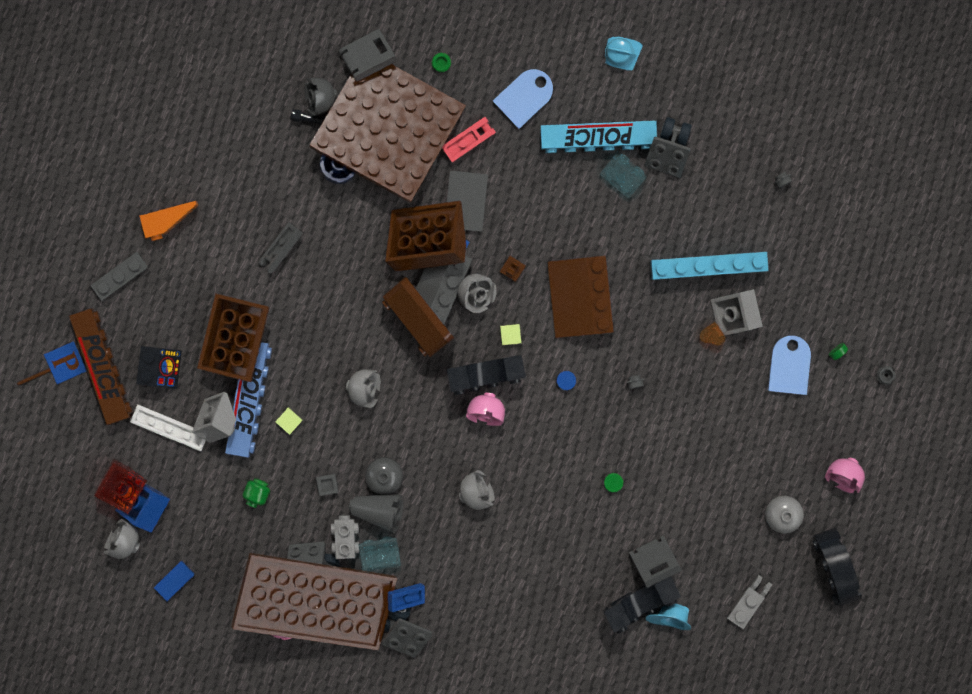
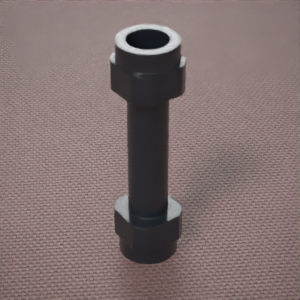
(297, 115)

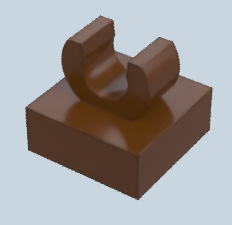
(512, 268)

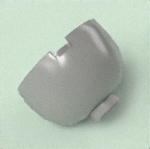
(476, 292)
(363, 387)
(475, 491)
(784, 514)
(122, 541)

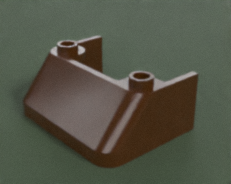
(417, 317)

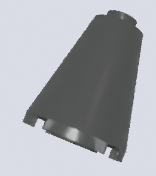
(378, 510)

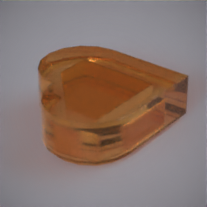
(713, 334)

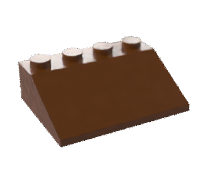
(426, 236)
(580, 296)
(233, 337)

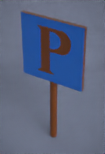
(63, 364)

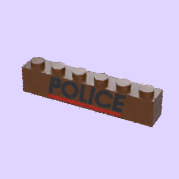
(100, 366)

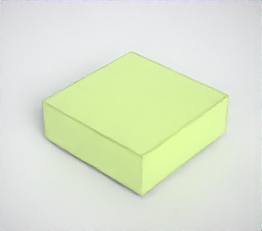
(510, 334)
(289, 421)

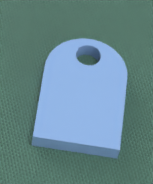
(523, 98)
(790, 368)

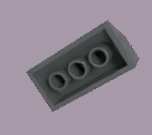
(440, 286)

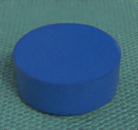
(566, 380)

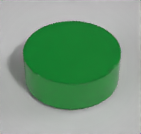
(441, 62)
(838, 351)
(613, 482)

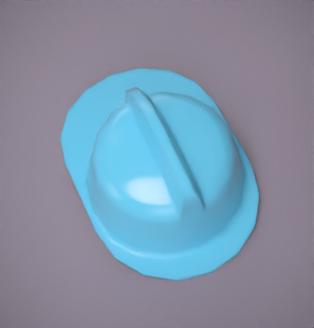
(622, 52)
(673, 616)

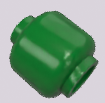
(256, 492)

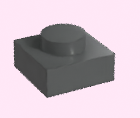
(327, 484)

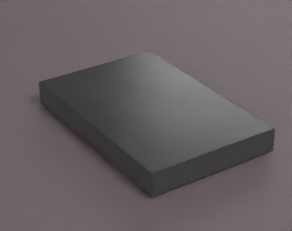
(471, 191)

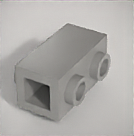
(344, 532)

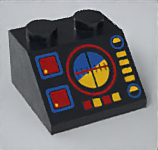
(159, 367)

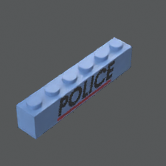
(247, 407)

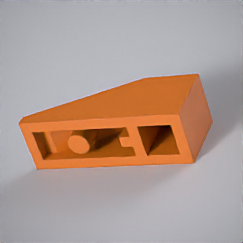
(162, 221)

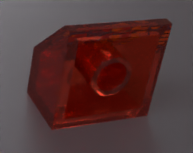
(120, 486)

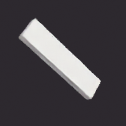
(167, 427)

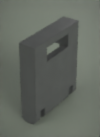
(364, 57)
(653, 556)

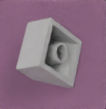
(737, 312)
(215, 418)

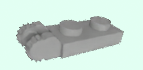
(748, 603)

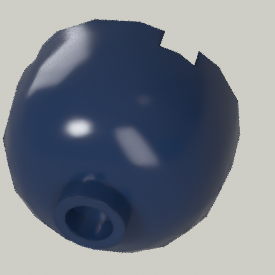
(335, 172)

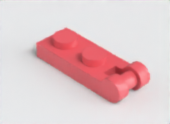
(468, 140)

